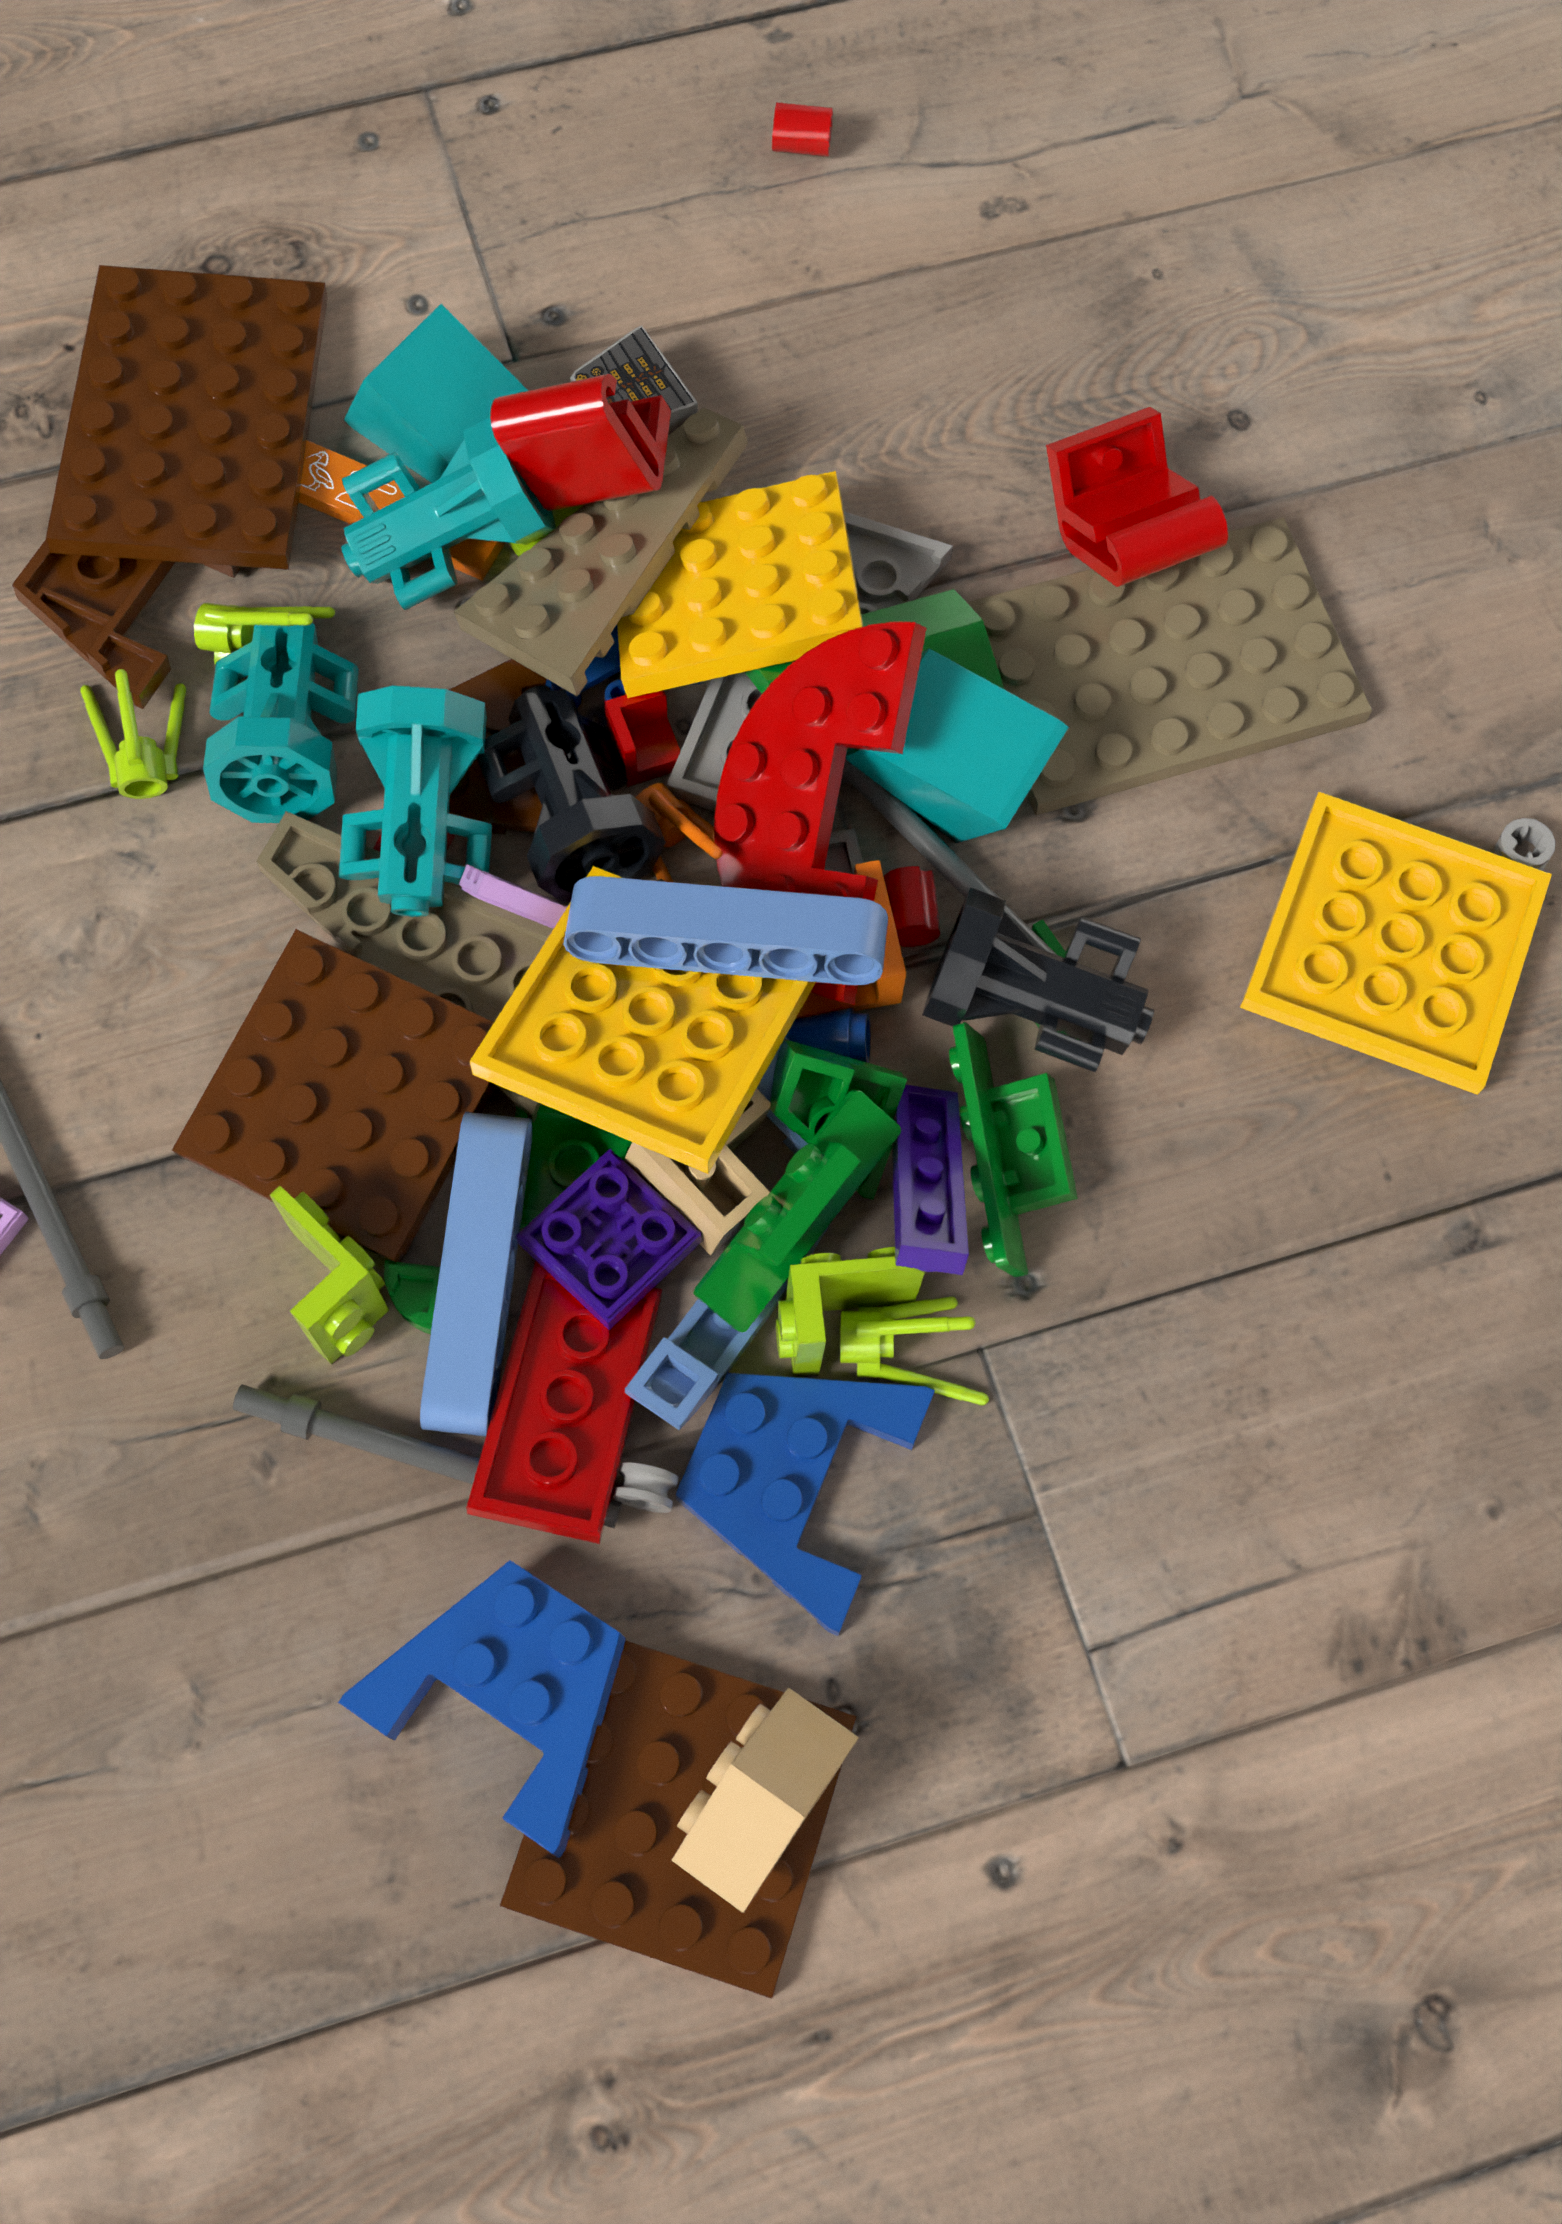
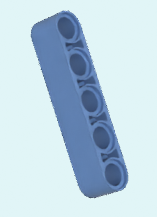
(726, 930)
(476, 1274)

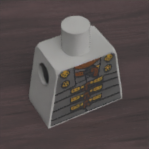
(641, 374)

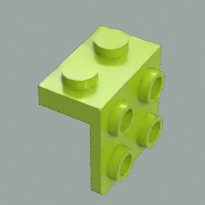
(830, 1284)
(347, 1301)

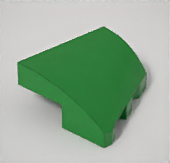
(814, 1082)

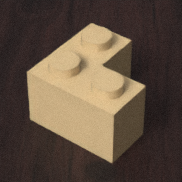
(711, 1201)
(760, 1796)

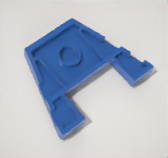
(767, 1462)
(525, 1662)

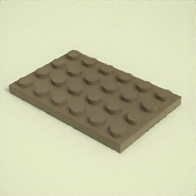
(1174, 665)

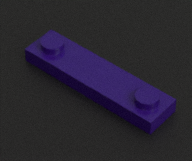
(929, 1183)

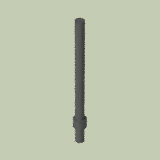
(929, 844)
(83, 1291)
(304, 1417)

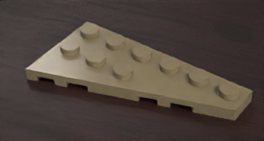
(577, 582)
(458, 951)

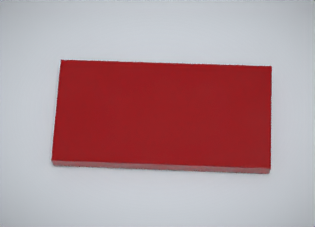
(561, 1414)

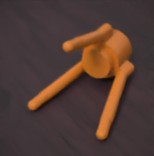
(677, 821)

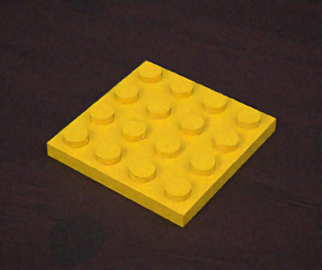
(745, 588)
(1397, 943)
(639, 1047)

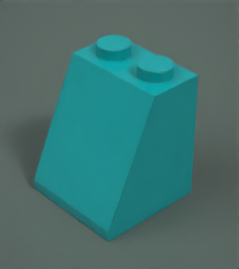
(430, 393)
(965, 751)

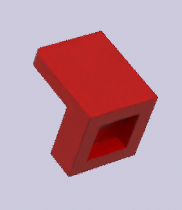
(642, 736)

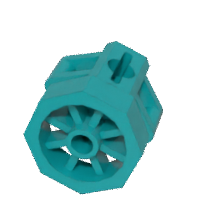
(473, 499)
(420, 750)
(274, 753)

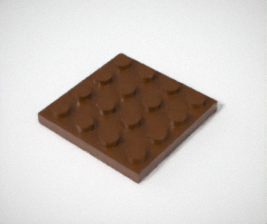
(342, 1094)
(618, 1872)

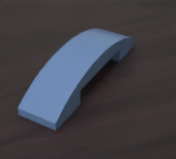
(694, 1361)

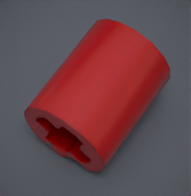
(802, 129)
(913, 905)

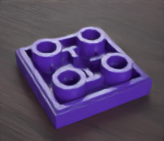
(609, 1238)

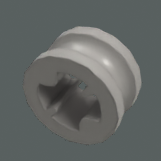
(1533, 832)
(645, 1487)

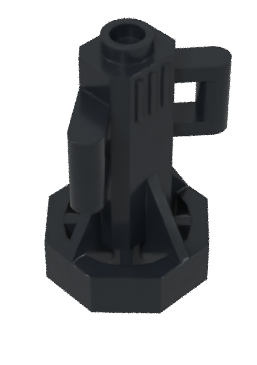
(573, 774)
(997, 971)

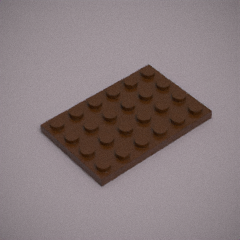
(189, 418)

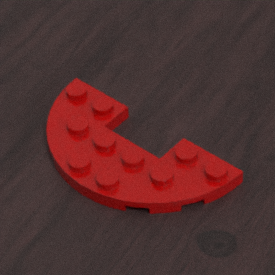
(790, 760)

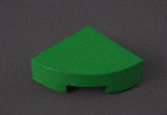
(413, 1291)

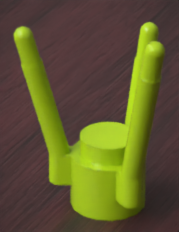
(231, 627)
(139, 766)
(871, 1332)

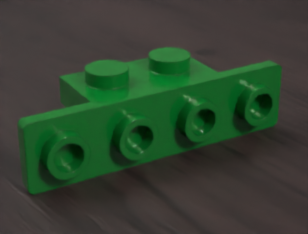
(1016, 1146)
(797, 1210)

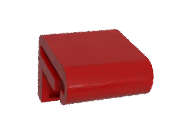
(578, 445)
(1124, 505)

